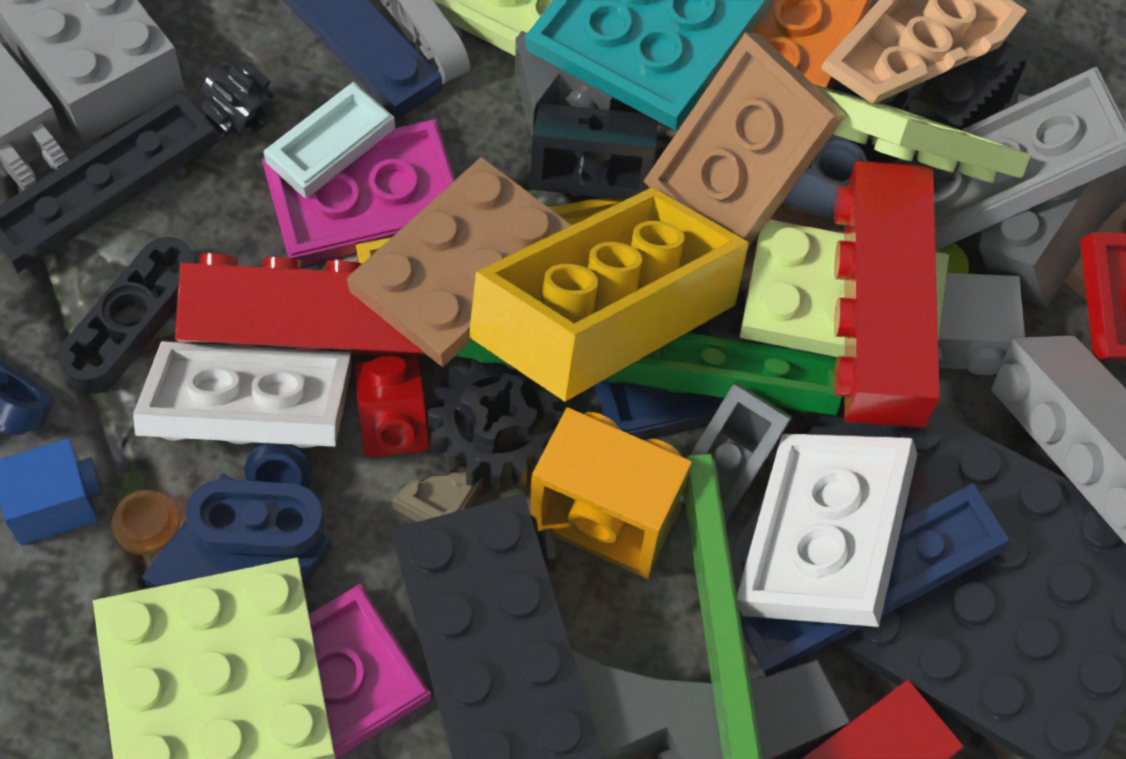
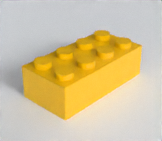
(606, 291)

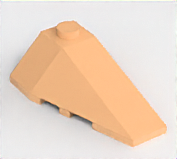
(917, 40)

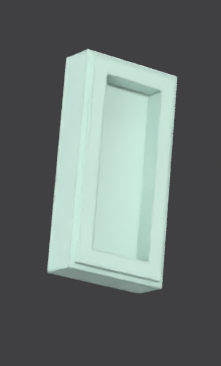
(329, 140)

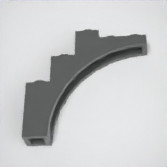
(639, 713)

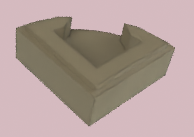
(436, 496)

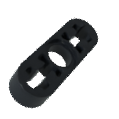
(130, 287)

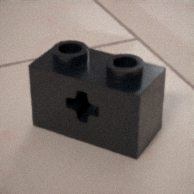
(592, 151)

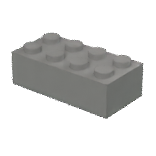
(93, 59)

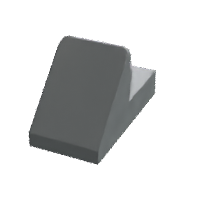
(548, 84)
(741, 442)

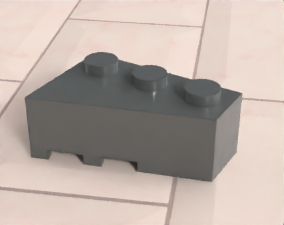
(1045, 240)

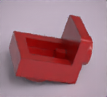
(391, 406)

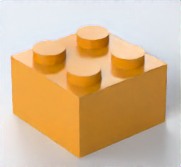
(608, 490)

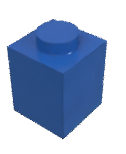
(47, 491)

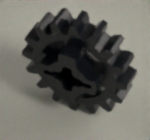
(483, 403)

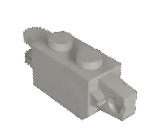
(26, 125)

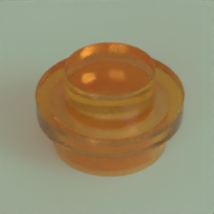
(145, 522)

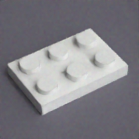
(244, 394)
(828, 529)

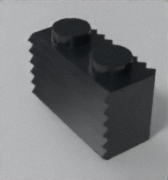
(971, 89)

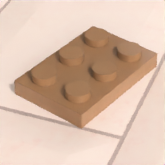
(746, 140)
(429, 267)

